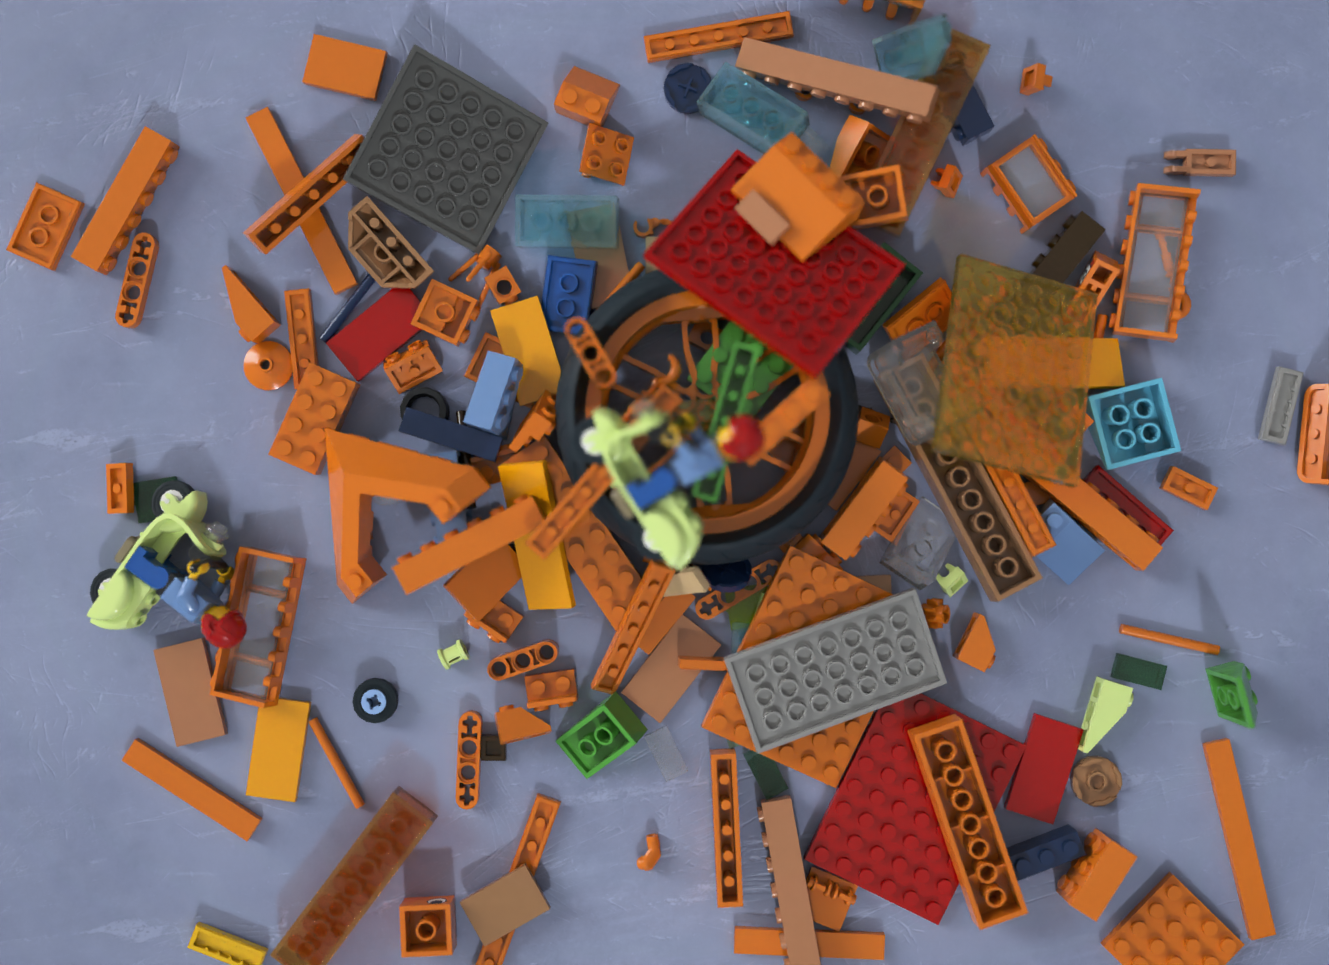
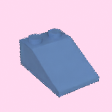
(1074, 547)

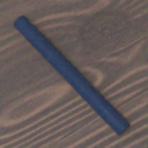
(347, 308)

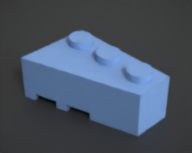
(495, 395)

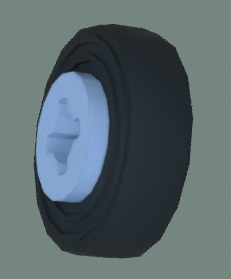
(379, 692)

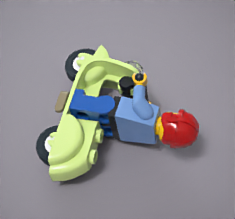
(666, 523)
(146, 575)

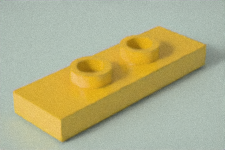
(226, 946)

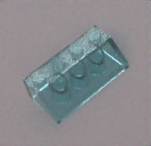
(914, 49)

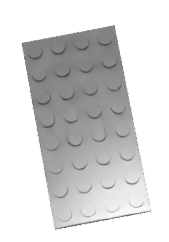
(835, 670)

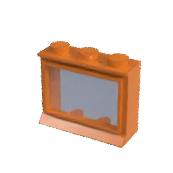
(1030, 182)

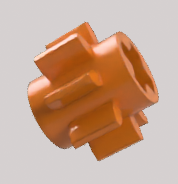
(936, 613)

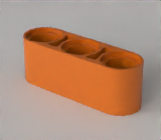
(582, 344)
(512, 665)

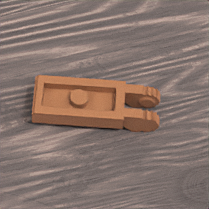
(1202, 162)

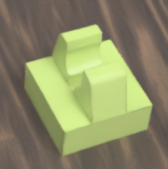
(953, 581)

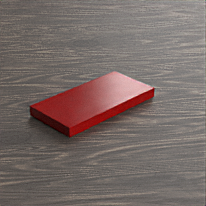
(376, 332)
(1128, 503)
(1043, 768)

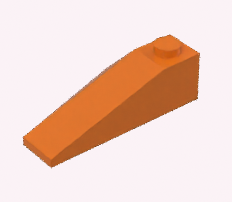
(858, 147)

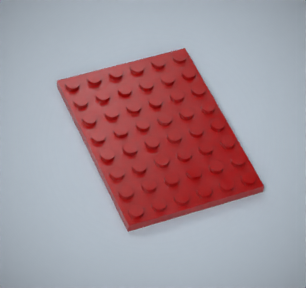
(785, 303)
(882, 818)

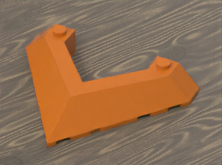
(370, 469)

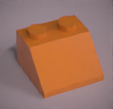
(586, 97)

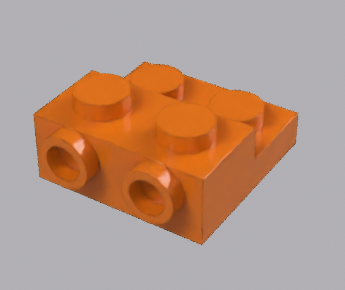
(446, 313)
(537, 422)

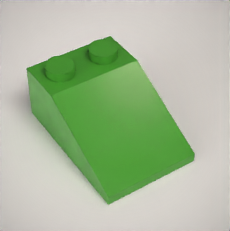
(1233, 693)
(602, 735)

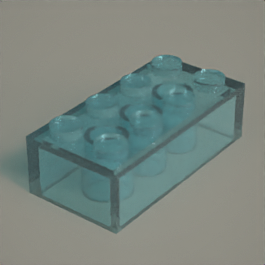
(750, 109)
(567, 221)

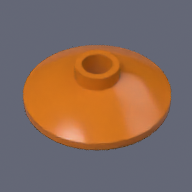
(279, 370)

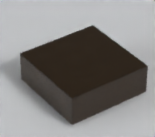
(492, 749)

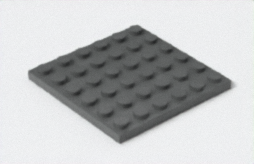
(445, 150)

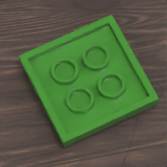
(764, 373)

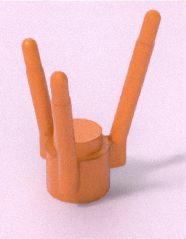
(486, 259)

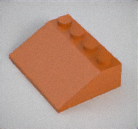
(803, 194)

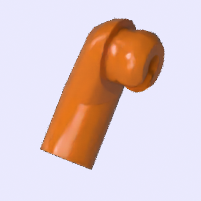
(653, 854)

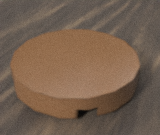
(1096, 780)

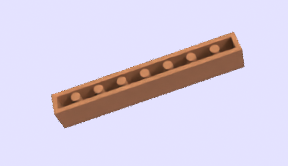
(838, 80)
(790, 881)

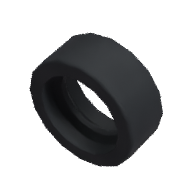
(408, 400)

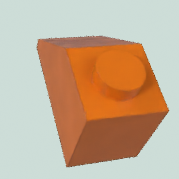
(976, 644)
(518, 724)

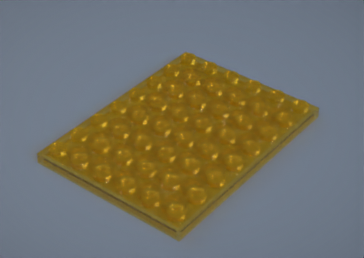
(1015, 371)

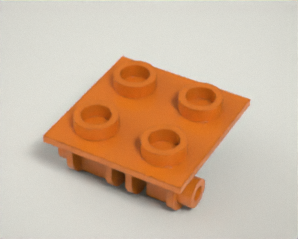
(606, 154)
(829, 898)

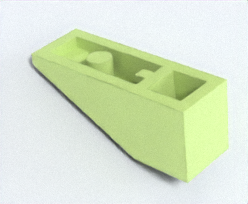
(1105, 708)

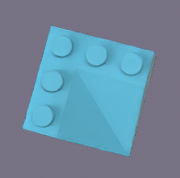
(1132, 424)

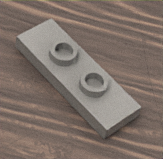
(1280, 405)

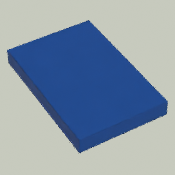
(568, 291)

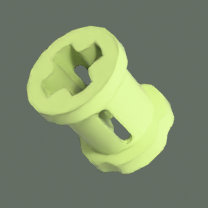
(453, 654)

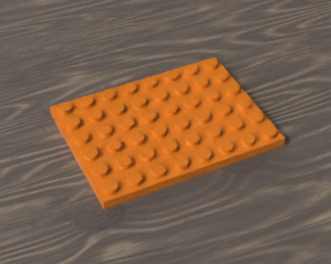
(797, 597)

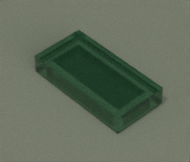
(1138, 671)
(766, 774)

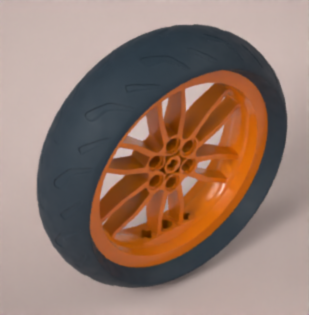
(729, 529)

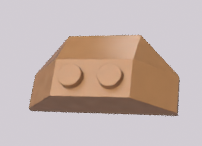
(384, 249)

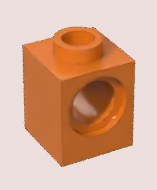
(494, 278)
(696, 332)
(872, 427)

